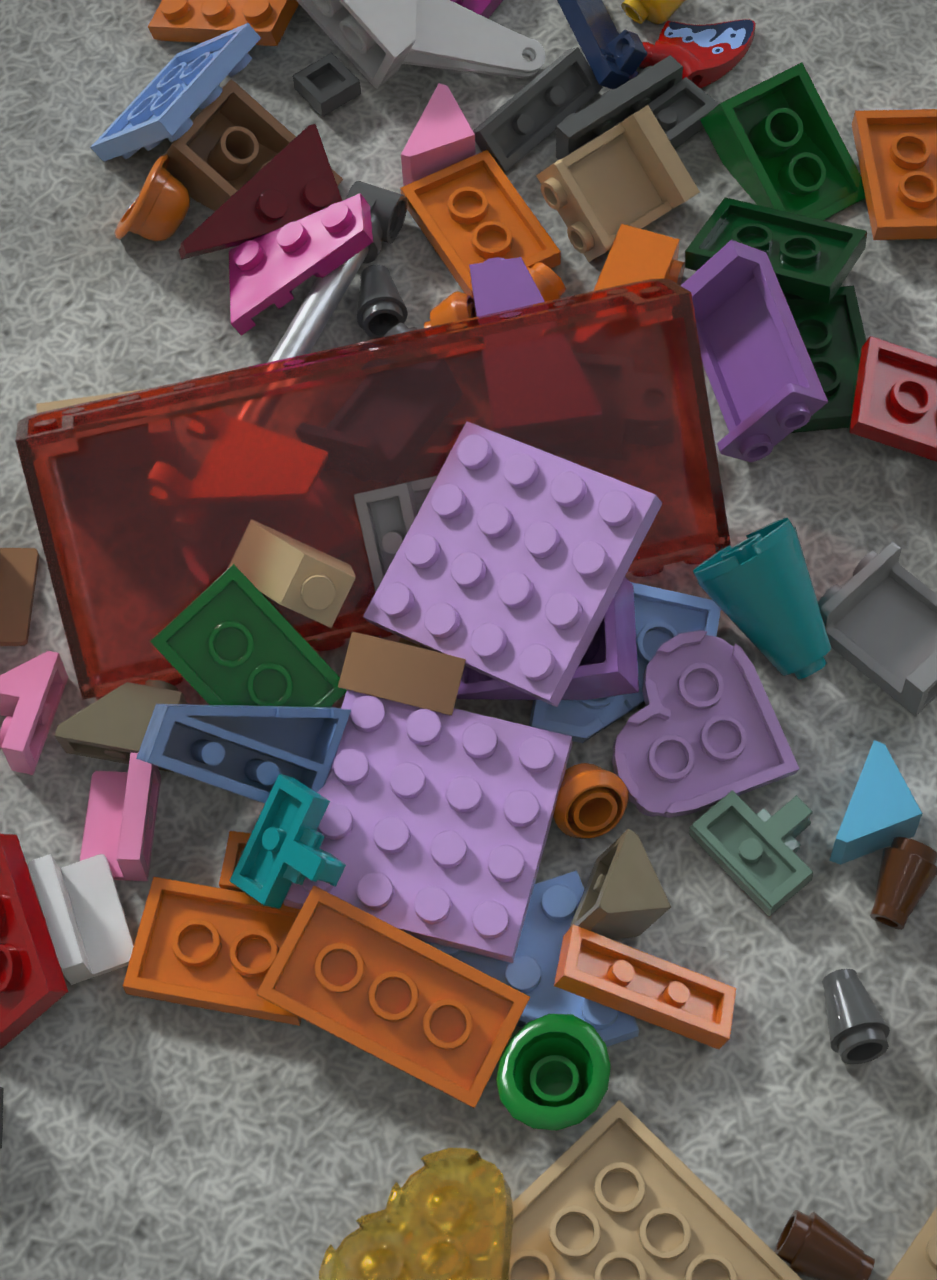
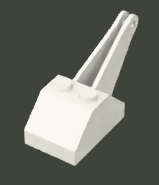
(425, 33)

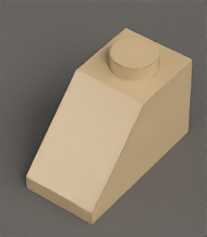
(293, 573)

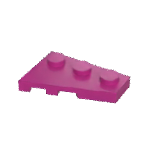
(279, 261)

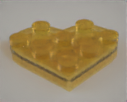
(438, 1226)

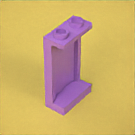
(752, 352)

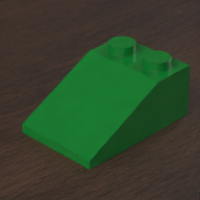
(785, 147)

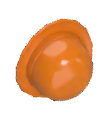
(158, 207)

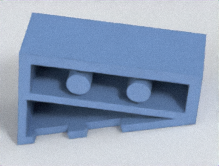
(245, 745)

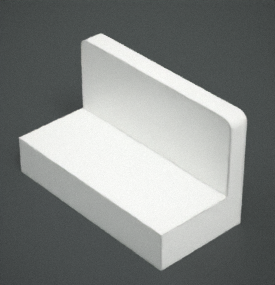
(83, 916)

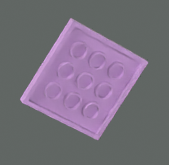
(513, 561)
(439, 821)

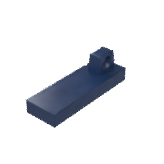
(609, 54)

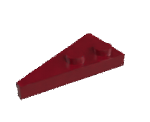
(282, 192)

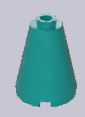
(770, 597)

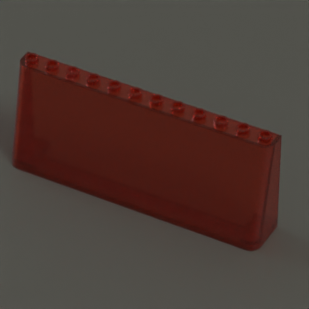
(159, 483)

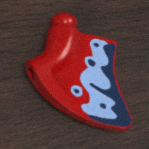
(702, 50)

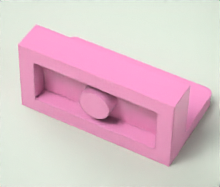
(123, 818)

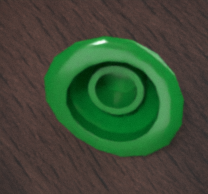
(553, 1072)

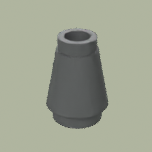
(379, 302)
(853, 1019)

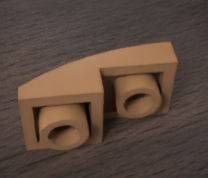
(402, 673)

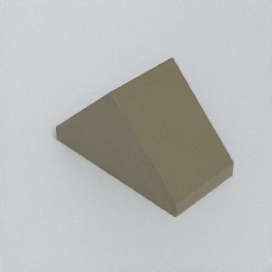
(622, 892)

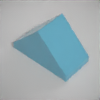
(878, 809)

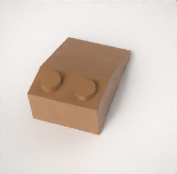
(227, 147)

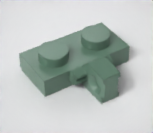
(757, 848)

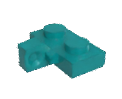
(286, 845)

